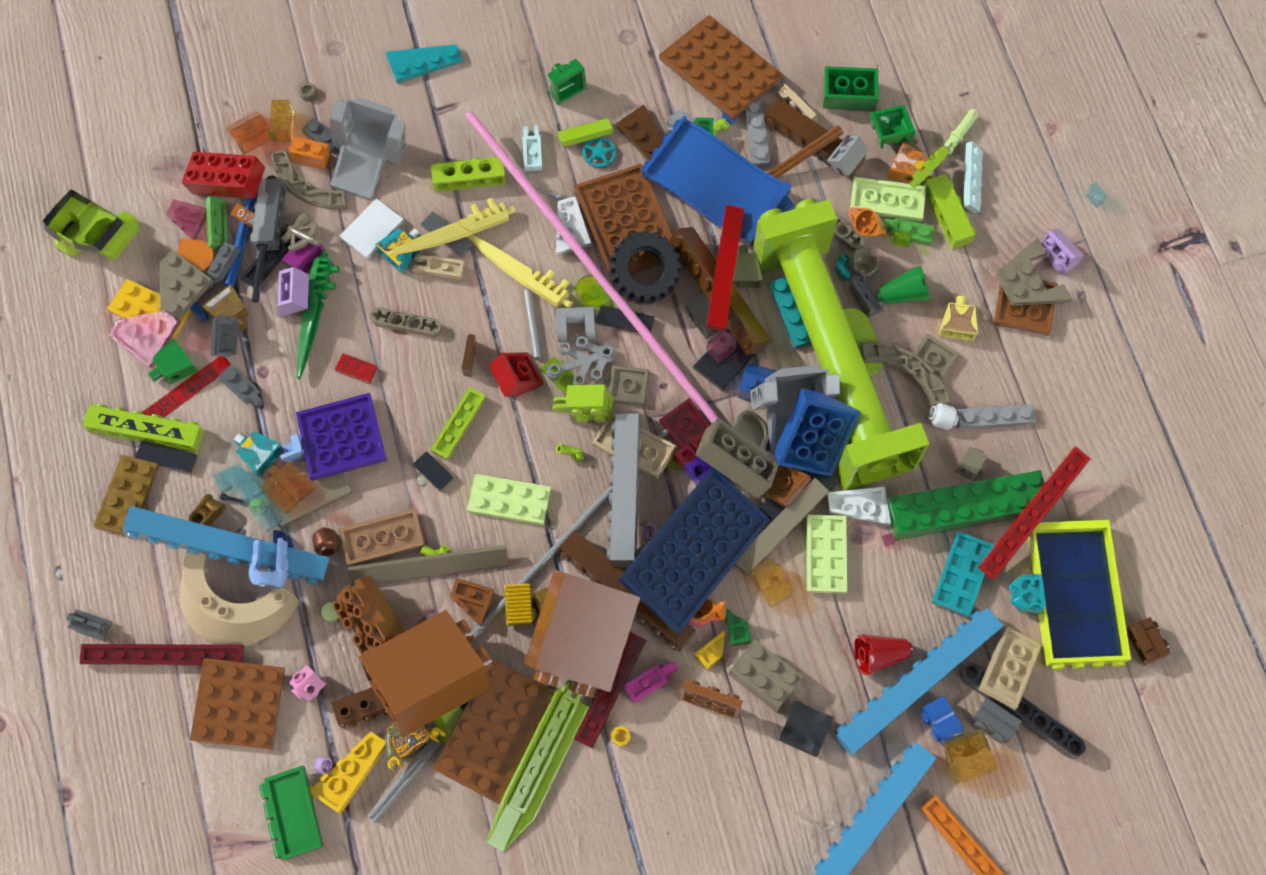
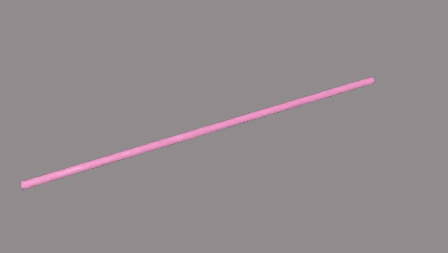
(593, 268)

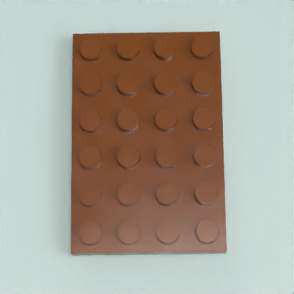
(720, 67)
(617, 208)
(494, 733)

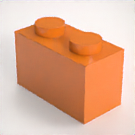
(310, 153)

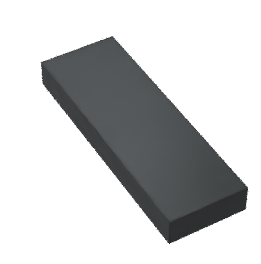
(434, 222)

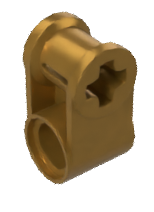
(208, 509)

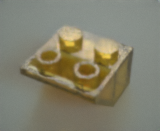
(969, 757)

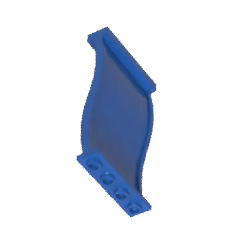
(712, 174)

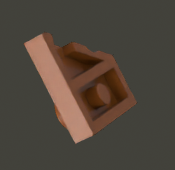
(472, 599)

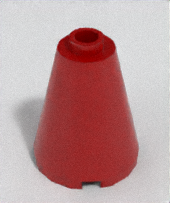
(880, 652)

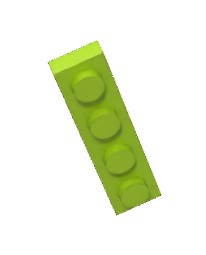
(458, 423)

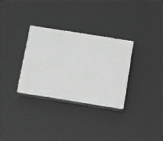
(371, 227)

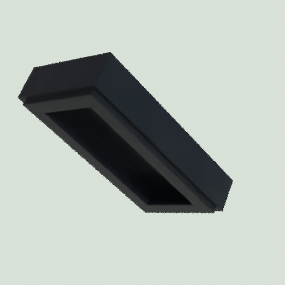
(433, 471)

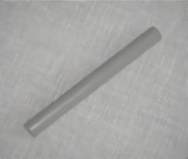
(532, 324)

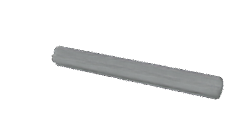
(404, 779)

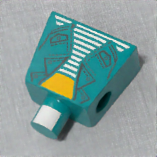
(257, 451)

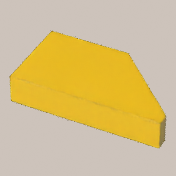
(712, 651)

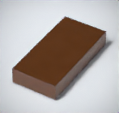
(469, 355)

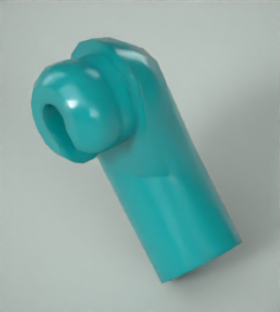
(841, 265)

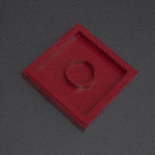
(684, 423)

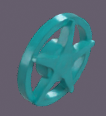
(599, 152)

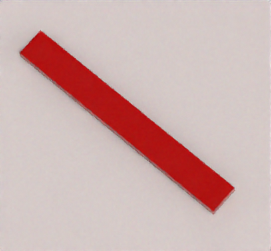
(725, 268)
(1033, 513)

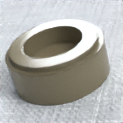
(307, 91)

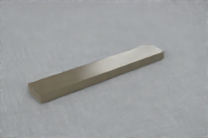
(782, 526)

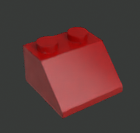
(515, 373)

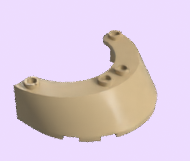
(226, 621)

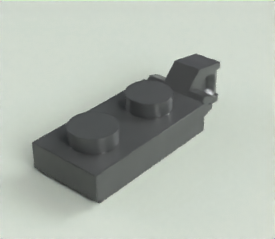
(318, 132)
(222, 263)
(240, 386)

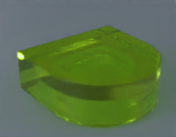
(902, 239)

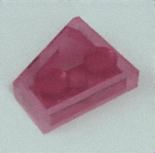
(187, 217)

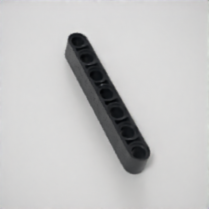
(1028, 720)

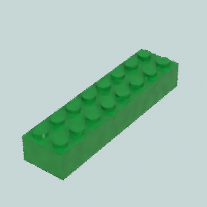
(962, 505)

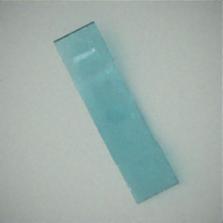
(252, 496)

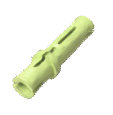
(956, 136)

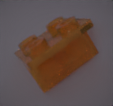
(287, 486)

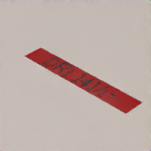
(188, 388)

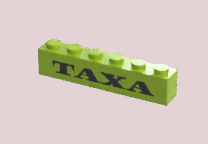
(140, 427)

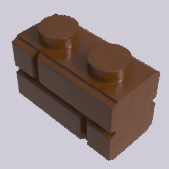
(1148, 641)

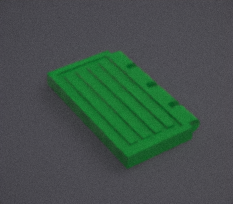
(292, 812)

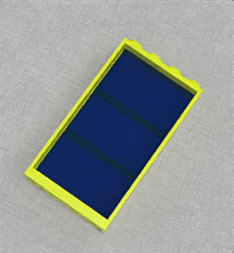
(1082, 595)

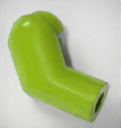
(720, 124)
(577, 453)
(427, 551)

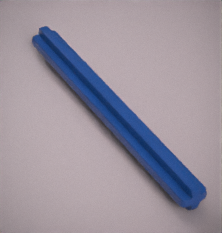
(240, 243)

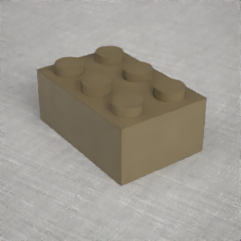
(765, 675)

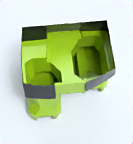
(85, 225)

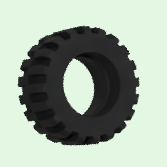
(662, 250)

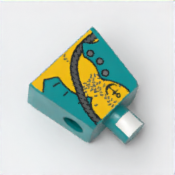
(394, 240)

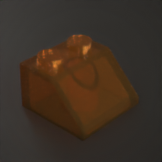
(249, 132)

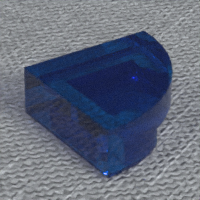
(279, 534)

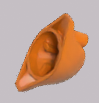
(867, 222)

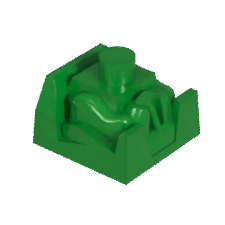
(567, 80)
(892, 125)

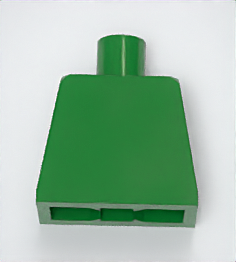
(171, 363)

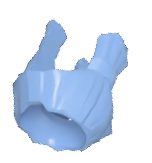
(274, 578)

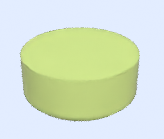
(329, 613)

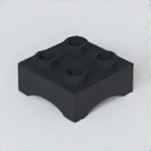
(806, 729)

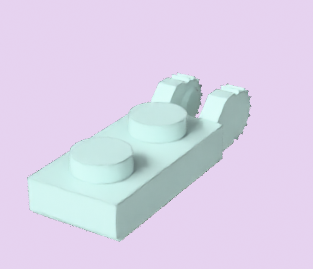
(532, 150)

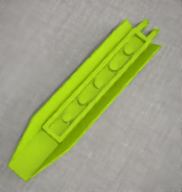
(538, 767)

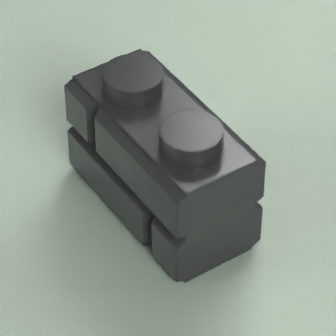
(996, 721)

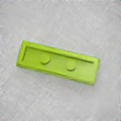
(585, 132)

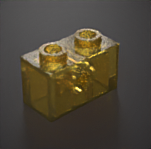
(281, 120)
(772, 594)

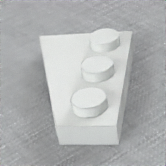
(571, 217)
(861, 504)

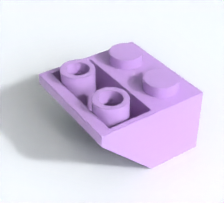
(1061, 251)
(292, 291)

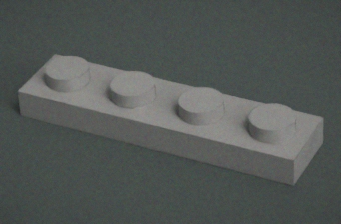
(757, 134)
(996, 416)

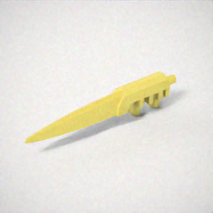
(465, 227)
(535, 282)

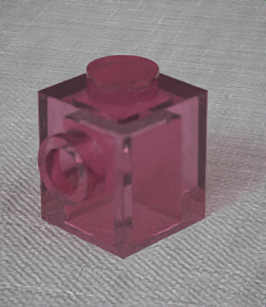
(721, 345)

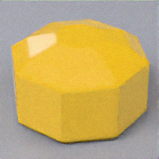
(621, 736)

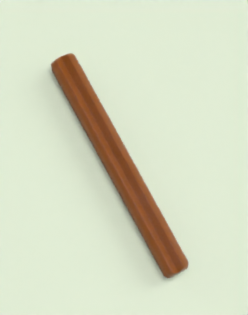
(806, 152)

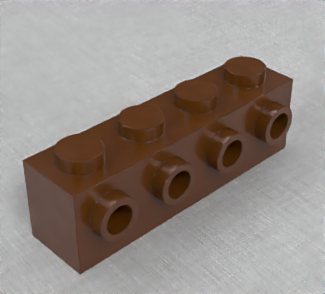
(357, 708)

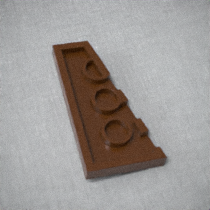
(641, 131)

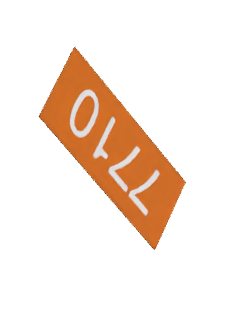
(243, 214)

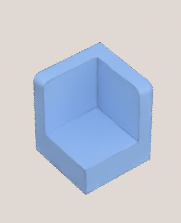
(294, 450)

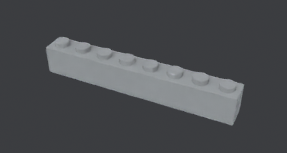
(625, 490)

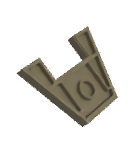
(1023, 282)

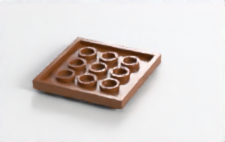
(237, 704)

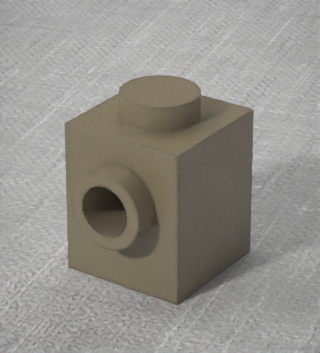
(972, 463)

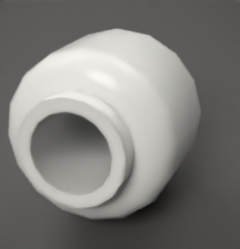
(943, 416)

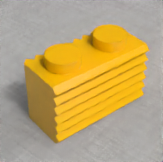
(518, 604)

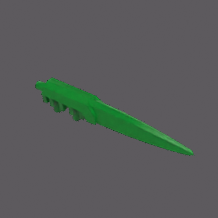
(318, 284)

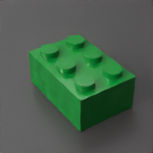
(850, 88)

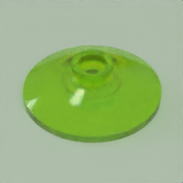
(588, 285)

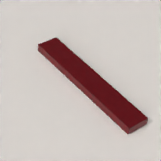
(605, 700)

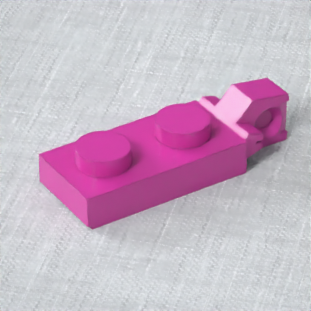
(649, 681)

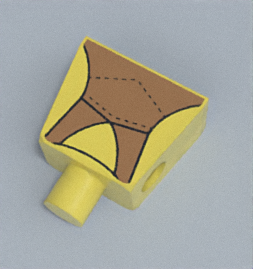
(959, 321)

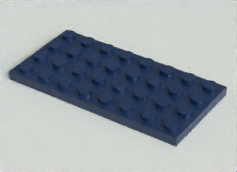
(694, 550)

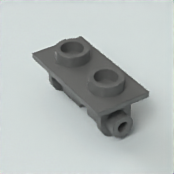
(89, 624)

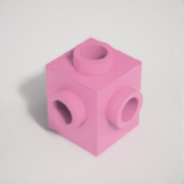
(306, 684)

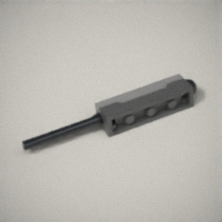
(267, 224)

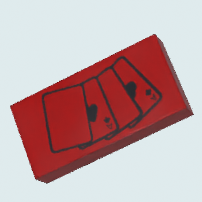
(356, 368)

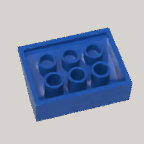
(816, 433)

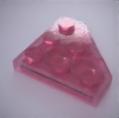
(145, 334)

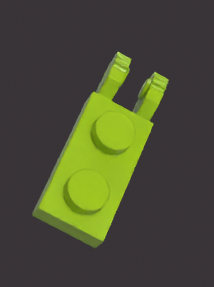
(934, 160)

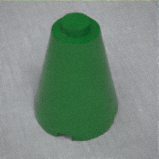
(905, 288)

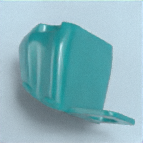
(1028, 594)

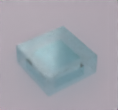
(1096, 195)

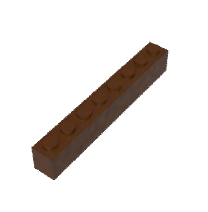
(702, 266)
(595, 564)

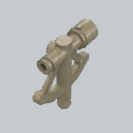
(296, 231)

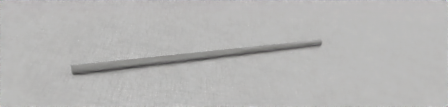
(551, 553)

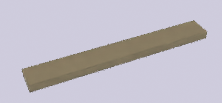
(431, 565)

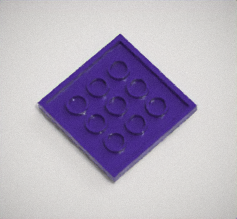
(340, 436)

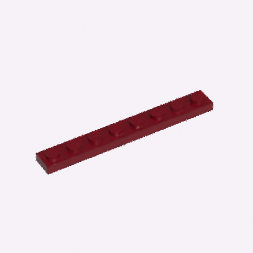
(157, 654)

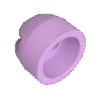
(646, 531)
(327, 764)

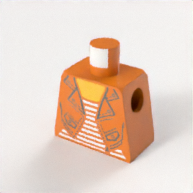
(906, 164)

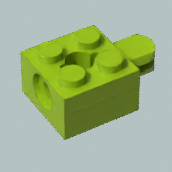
(586, 403)

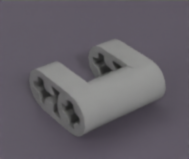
(575, 315)

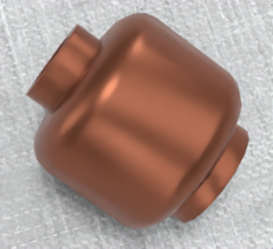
(325, 542)

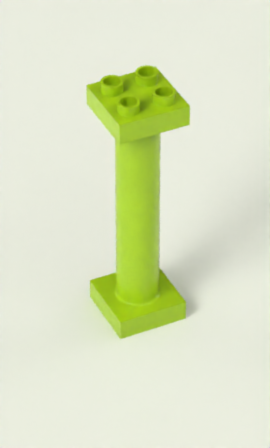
(796, 244)

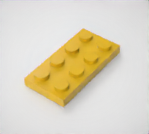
(137, 300)

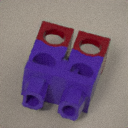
(692, 464)

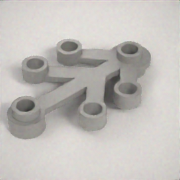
(582, 360)

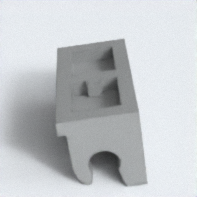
(848, 154)

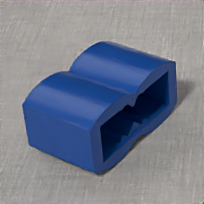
(942, 720)

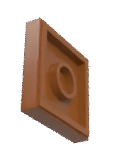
(787, 485)

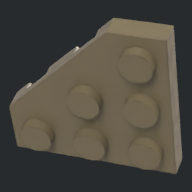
(180, 284)

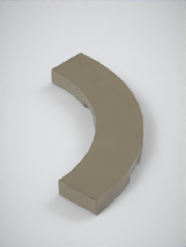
(301, 188)
(911, 365)

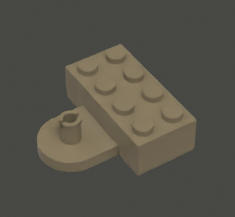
(740, 452)

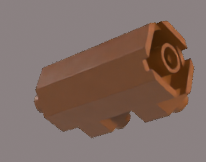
(367, 612)

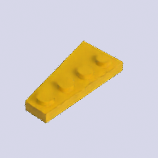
(346, 777)

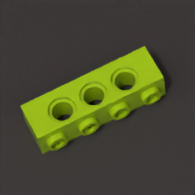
(460, 180)

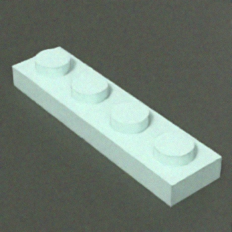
(973, 177)

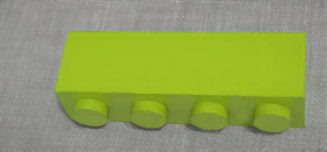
(949, 211)

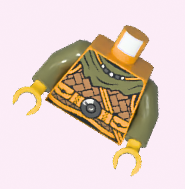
(400, 746)

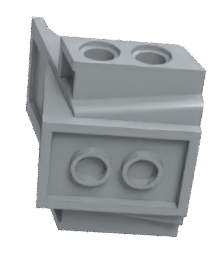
(367, 139)
(781, 391)

